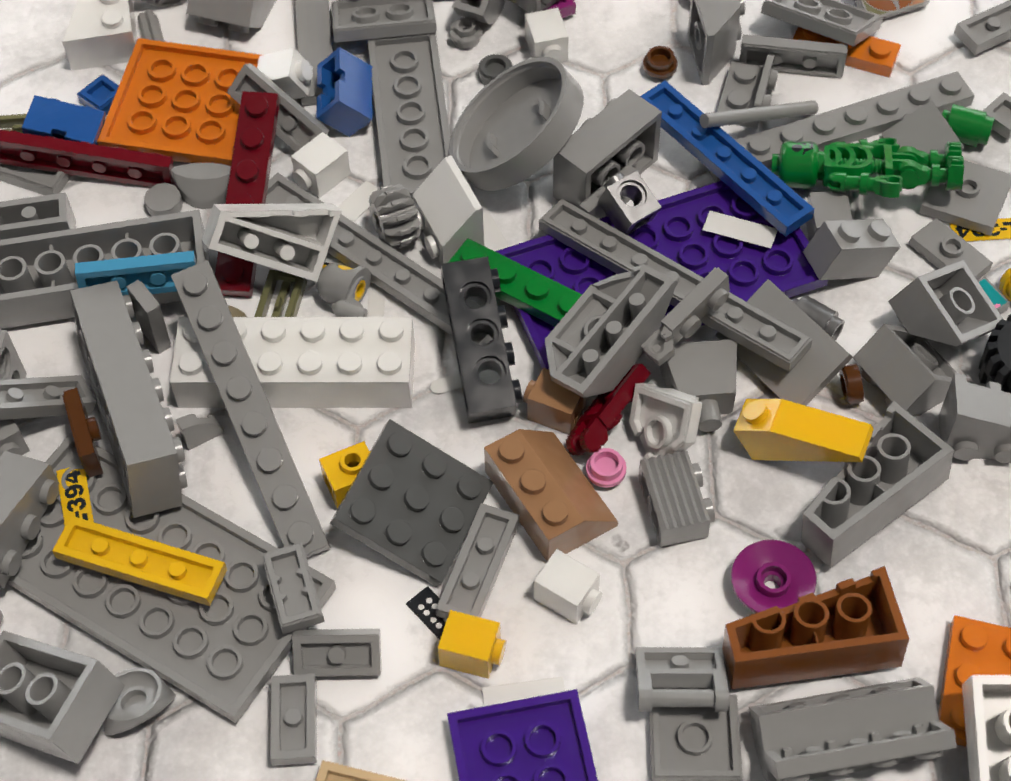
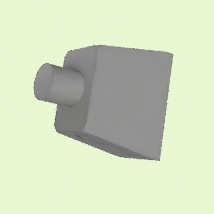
(706, 372)

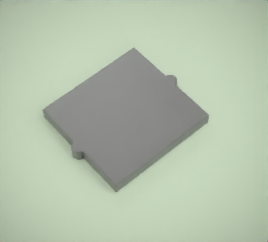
(923, 130)

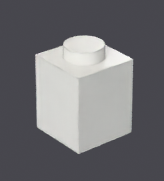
(546, 35)
(288, 71)
(320, 165)
(567, 587)

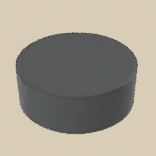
(492, 66)

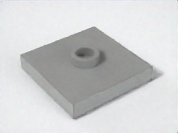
(978, 202)

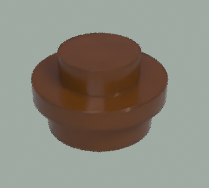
(660, 62)

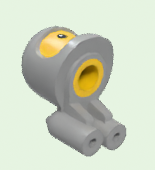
(344, 289)

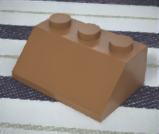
(547, 491)

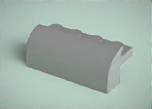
(849, 731)

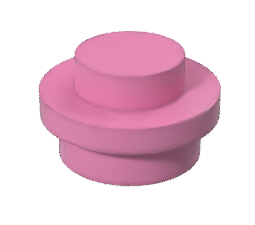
(606, 468)

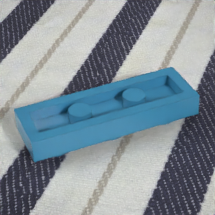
(152, 270)

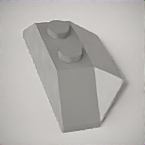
(606, 329)

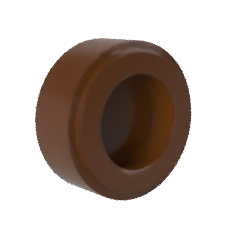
(851, 384)

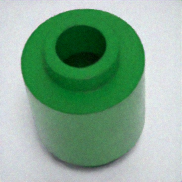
(969, 124)

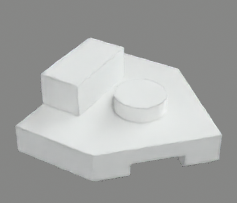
(664, 419)

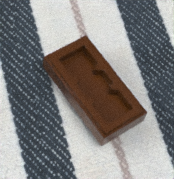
(84, 432)

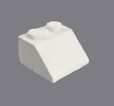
(448, 211)

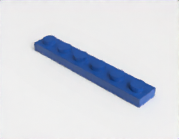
(730, 161)

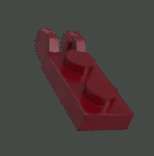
(604, 414)

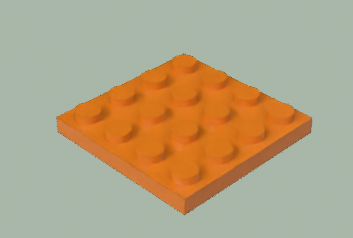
(177, 102)

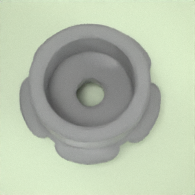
(465, 33)

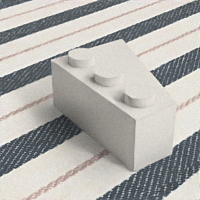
(100, 33)
(275, 235)

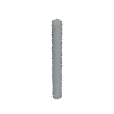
(757, 114)

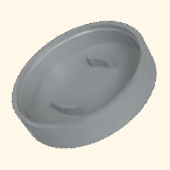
(516, 124)

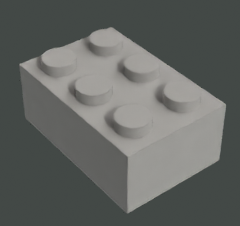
(604, 145)
(52, 696)

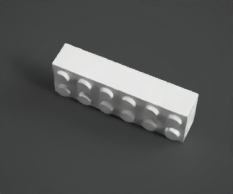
(308, 362)

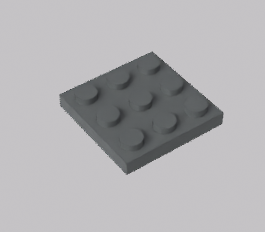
(412, 503)

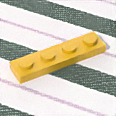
(140, 560)

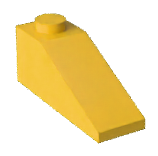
(799, 433)

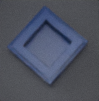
(99, 94)

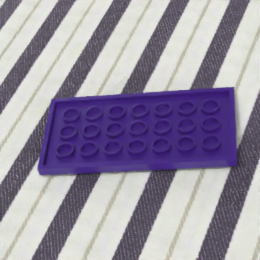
(678, 236)

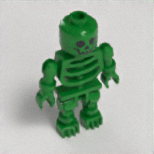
(852, 164)

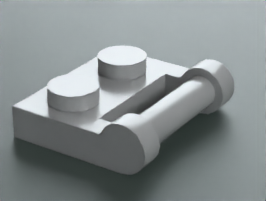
(681, 668)

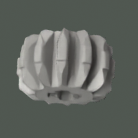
(394, 215)

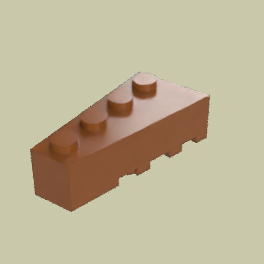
(819, 636)

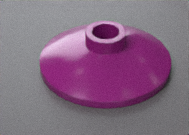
(772, 562)

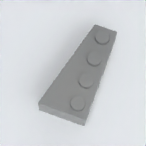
(897, 472)

